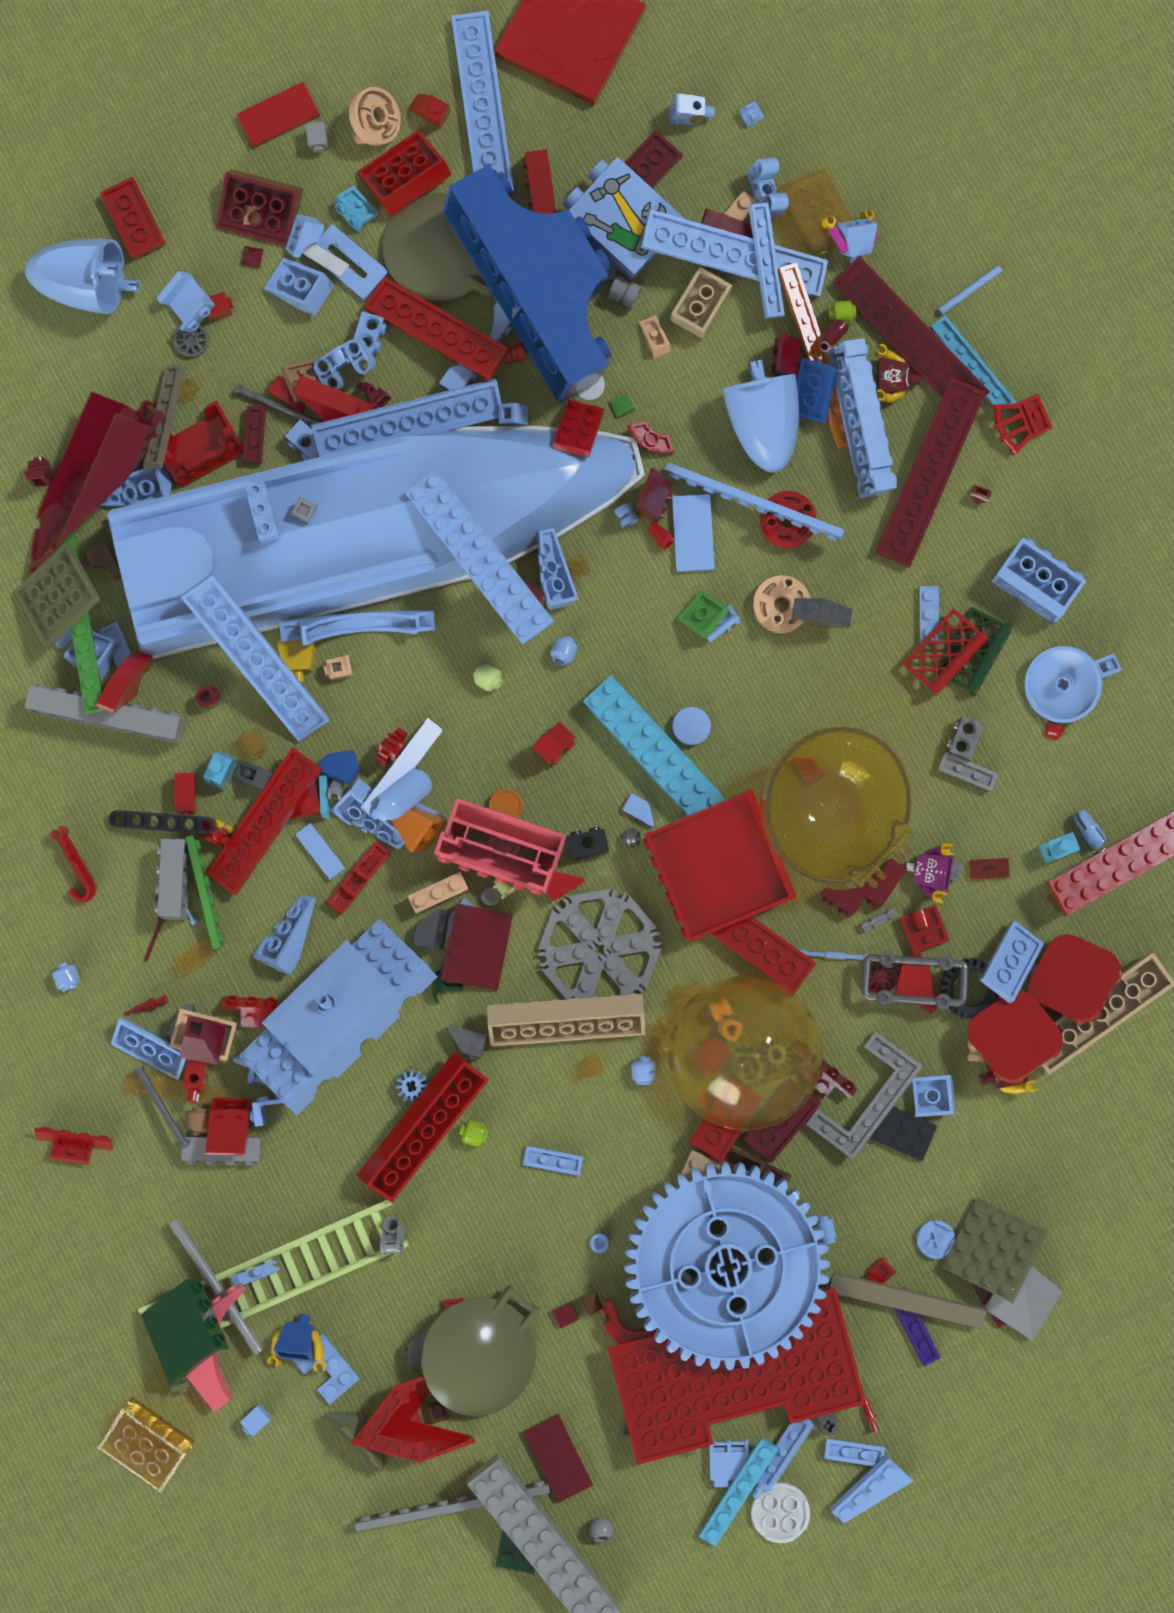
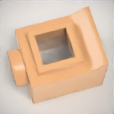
(338, 668)

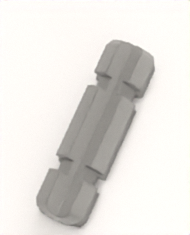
(878, 919)

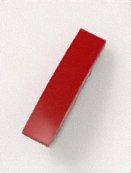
(358, 878)

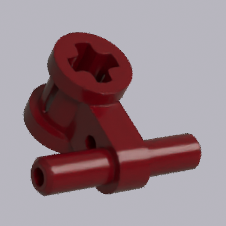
(376, 397)

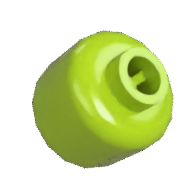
(843, 310)
(473, 1132)

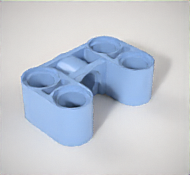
(761, 179)
(340, 357)

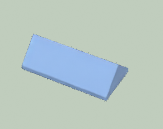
(148, 1048)

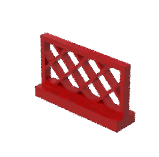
(957, 663)

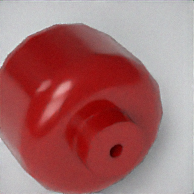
(1054, 730)

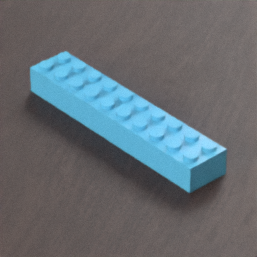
(651, 747)

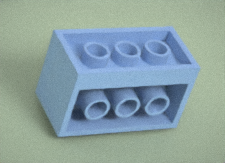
(1030, 589)

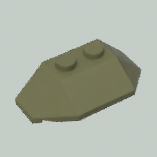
(349, 1425)

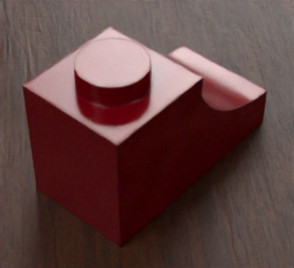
(39, 472)

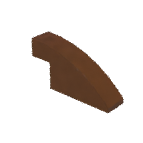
(735, 1156)

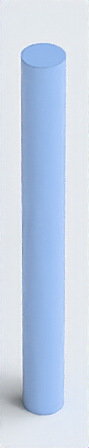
(969, 290)

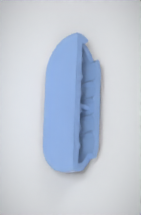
(403, 795)

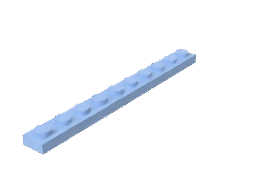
(762, 505)

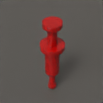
(148, 1005)
(869, 1415)

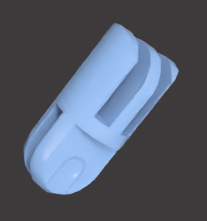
(1090, 830)

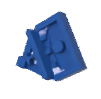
(340, 766)

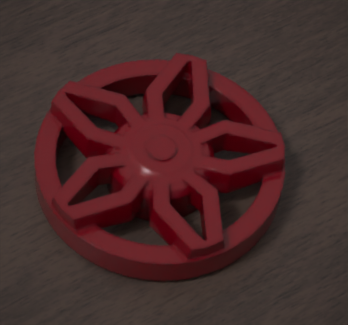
(880, 976)

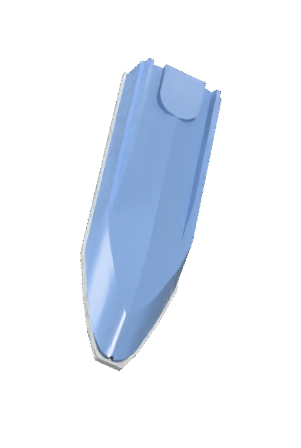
(365, 533)

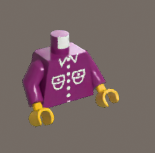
(933, 871)

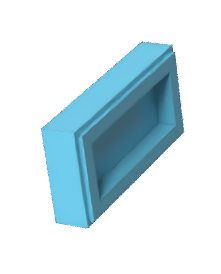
(324, 800)

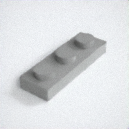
(967, 771)

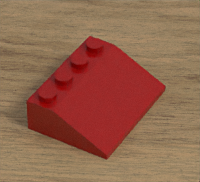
(404, 173)

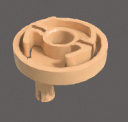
(363, 121)
(785, 588)

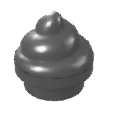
(631, 837)

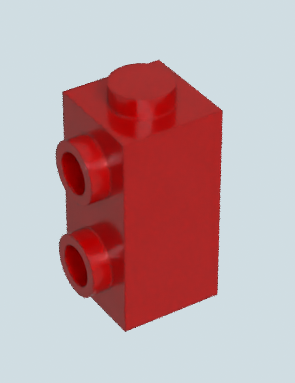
(185, 793)

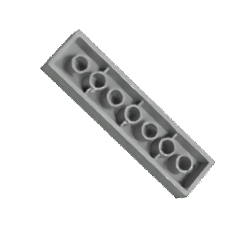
(127, 719)

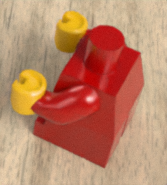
(219, 836)

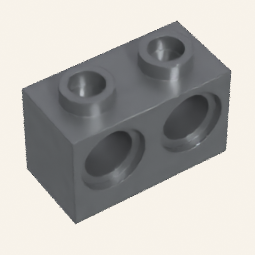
(969, 740)

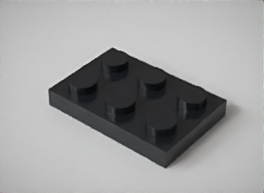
(905, 1133)

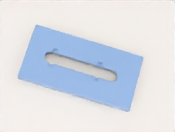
(375, 272)

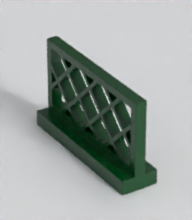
(988, 658)

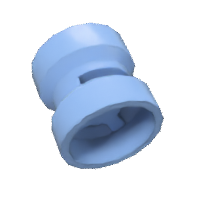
(626, 515)

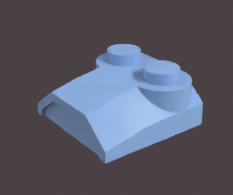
(934, 1096)

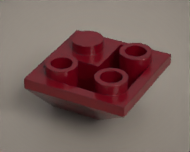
(202, 1041)

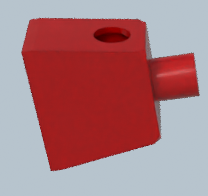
(914, 980)

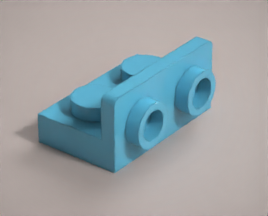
(355, 208)

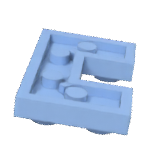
(342, 1374)

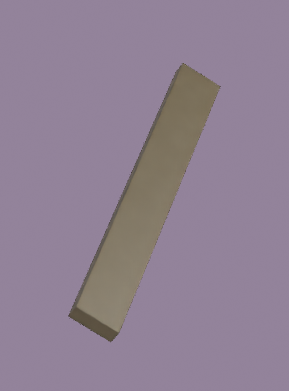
(908, 1300)

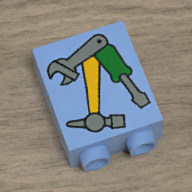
(617, 214)

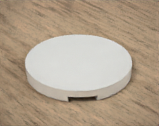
(781, 1513)

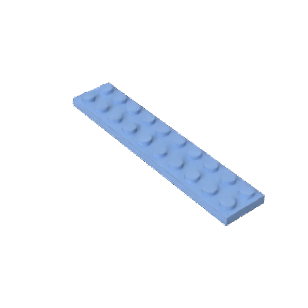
(481, 92)
(723, 250)
(413, 417)
(479, 557)
(255, 657)

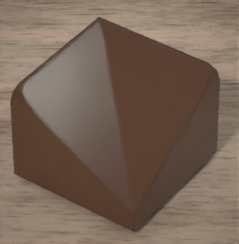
(592, 1302)

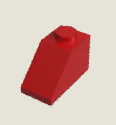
(430, 109)
(563, 884)

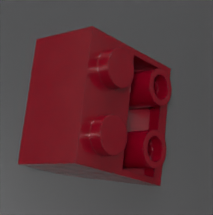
(787, 355)

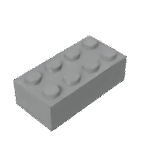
(173, 879)

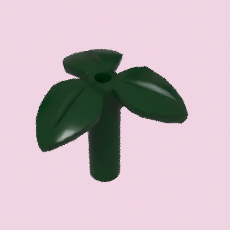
(439, 986)

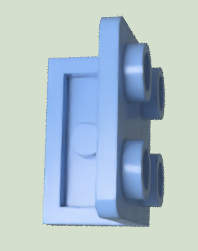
(258, 1114)

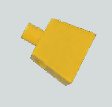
(297, 656)

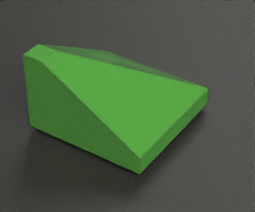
(622, 405)

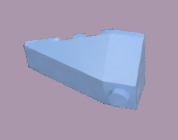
(141, 487)
(554, 573)
(286, 943)

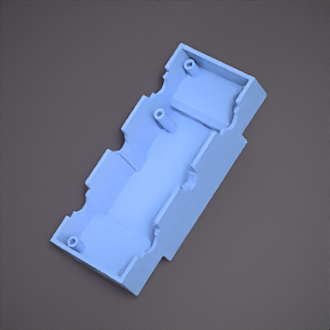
(333, 1011)

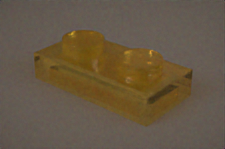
(195, 957)

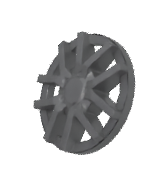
(190, 340)

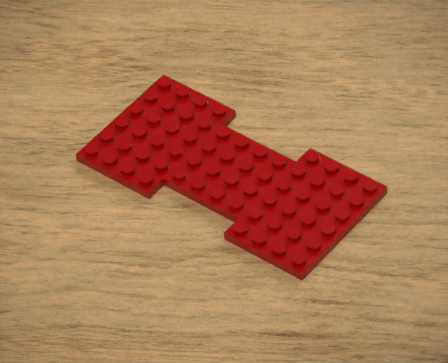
(675, 1401)

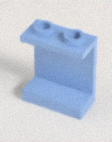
(186, 300)

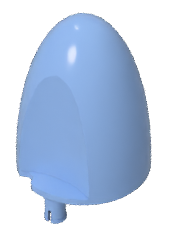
(81, 274)
(765, 417)

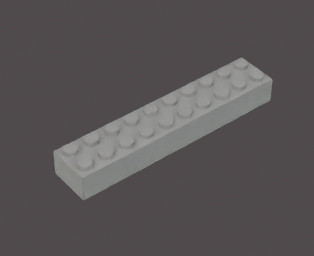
(540, 1539)

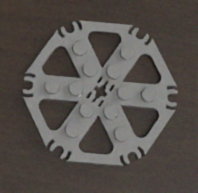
(605, 932)

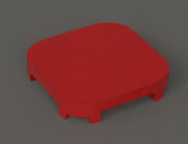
(1075, 978)
(1015, 1037)

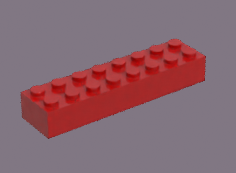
(422, 1127)

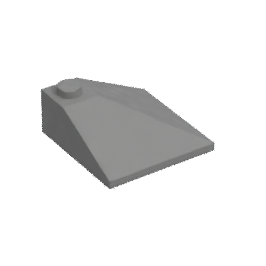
(1030, 1307)

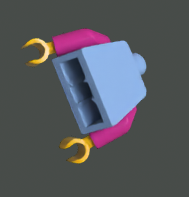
(853, 237)

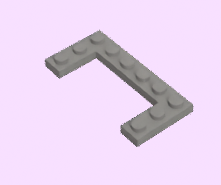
(854, 1140)

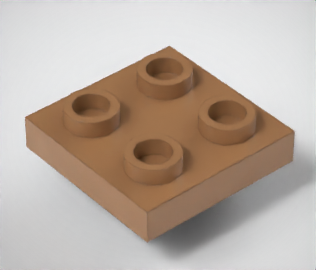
(292, 372)

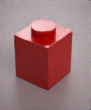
(222, 306)

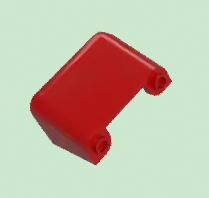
(202, 446)

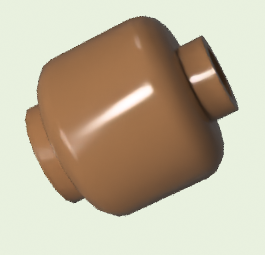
(197, 1121)

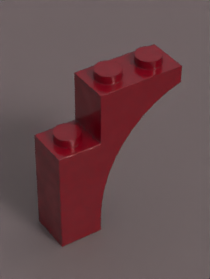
(850, 900)

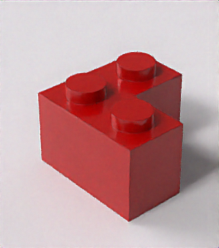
(554, 743)

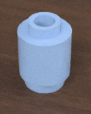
(829, 1229)

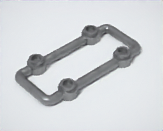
(941, 1001)

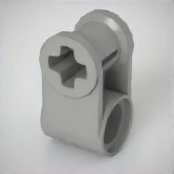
(392, 1240)

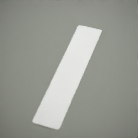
(325, 259)

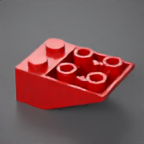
(228, 1126)

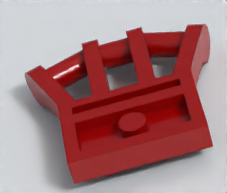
(1033, 418)

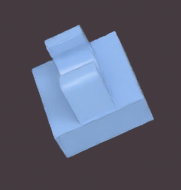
(751, 114)

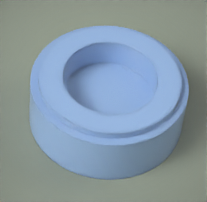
(599, 1242)

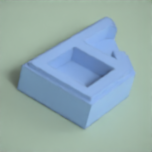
(639, 809)

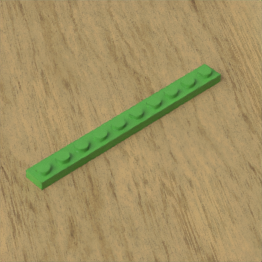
(86, 654)

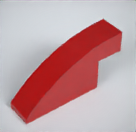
(124, 682)

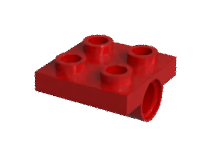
(924, 929)

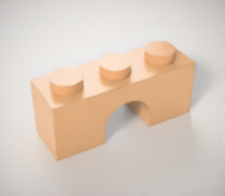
(438, 892)

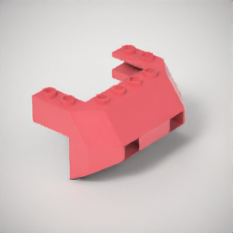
(502, 849)

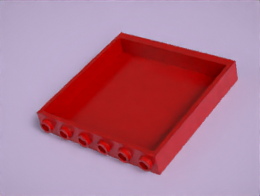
(718, 866)

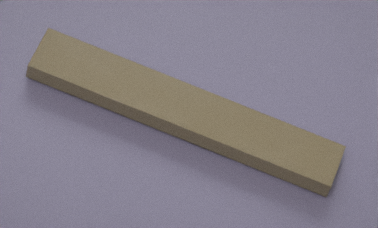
(167, 404)

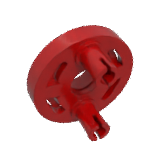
(771, 526)

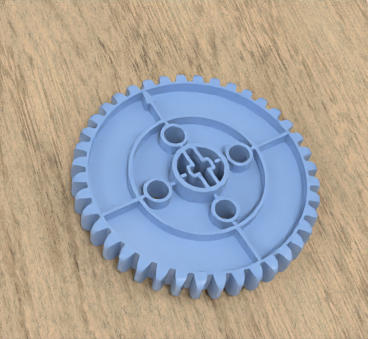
(774, 1292)

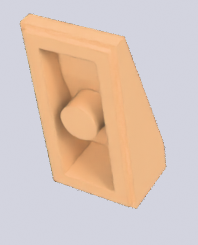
(655, 336)

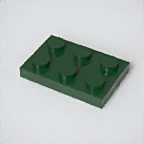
(511, 1557)

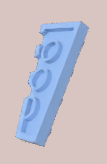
(872, 1488)

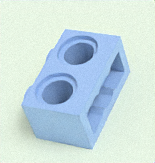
(362, 331)

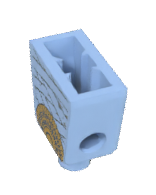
(689, 110)

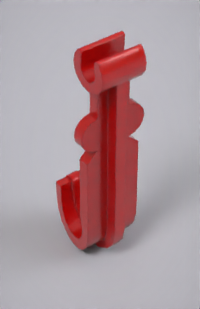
(77, 864)

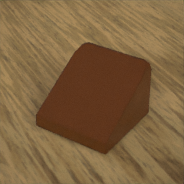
(434, 1412)

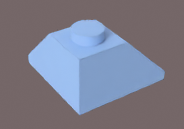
(104, 651)

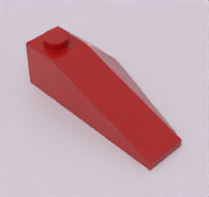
(328, 401)

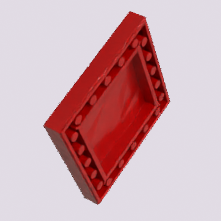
(570, 41)

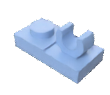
(725, 623)

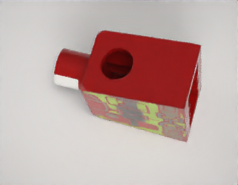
(196, 1072)

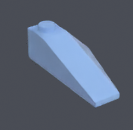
(349, 811)

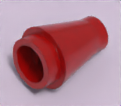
(661, 536)

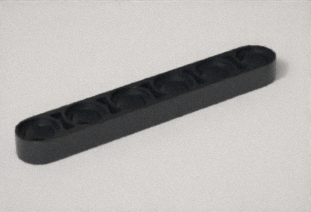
(162, 822)

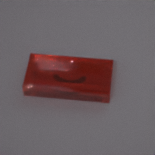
(989, 868)

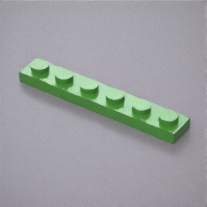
(203, 883)

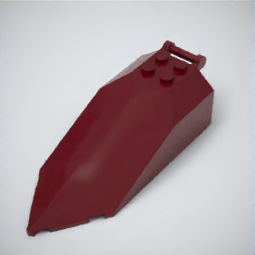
(95, 463)

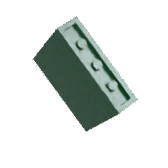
(184, 1330)

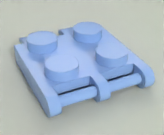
(727, 1461)

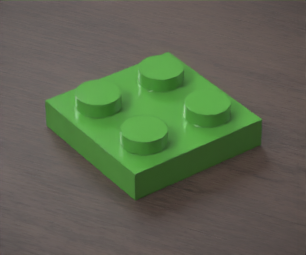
(703, 614)

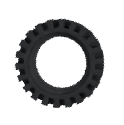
(947, 988)

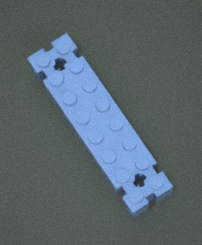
(862, 418)

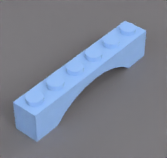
(460, 376)

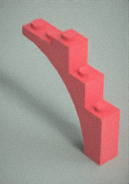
(208, 1376)

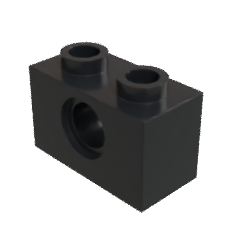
(599, 845)

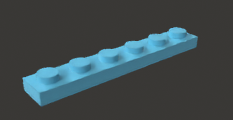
(962, 349)
(738, 1491)

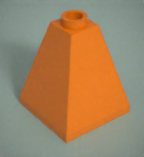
(418, 828)

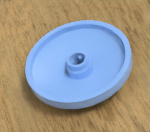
(1063, 684)

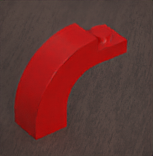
(617, 1330)

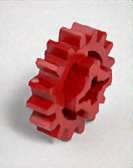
(391, 746)

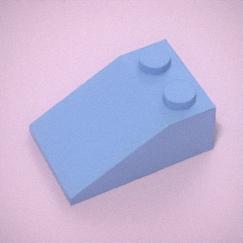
(299, 286)

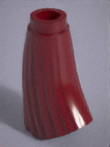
(832, 334)

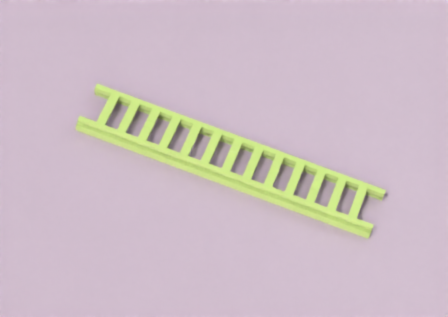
(302, 1242)

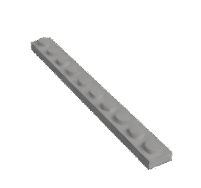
(442, 1507)

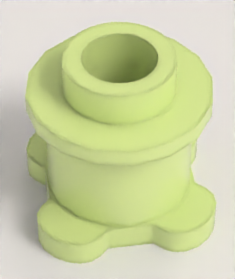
(504, 889)

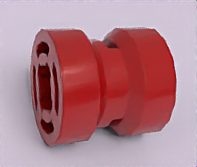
(515, 353)

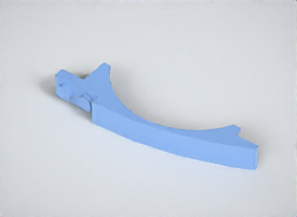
(325, 626)

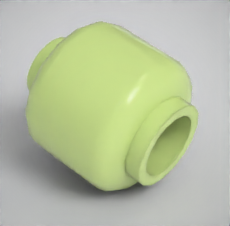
(488, 677)

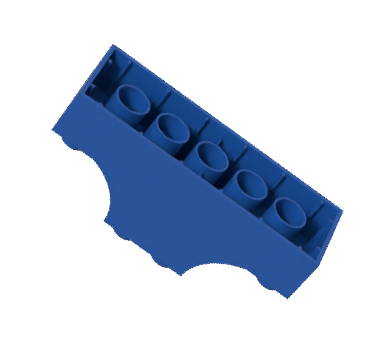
(536, 265)

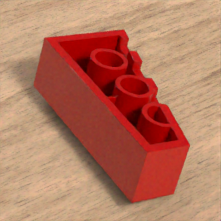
(539, 181)

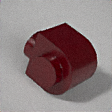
(208, 697)

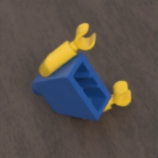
(297, 1342)

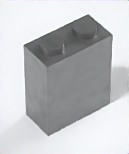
(822, 612)

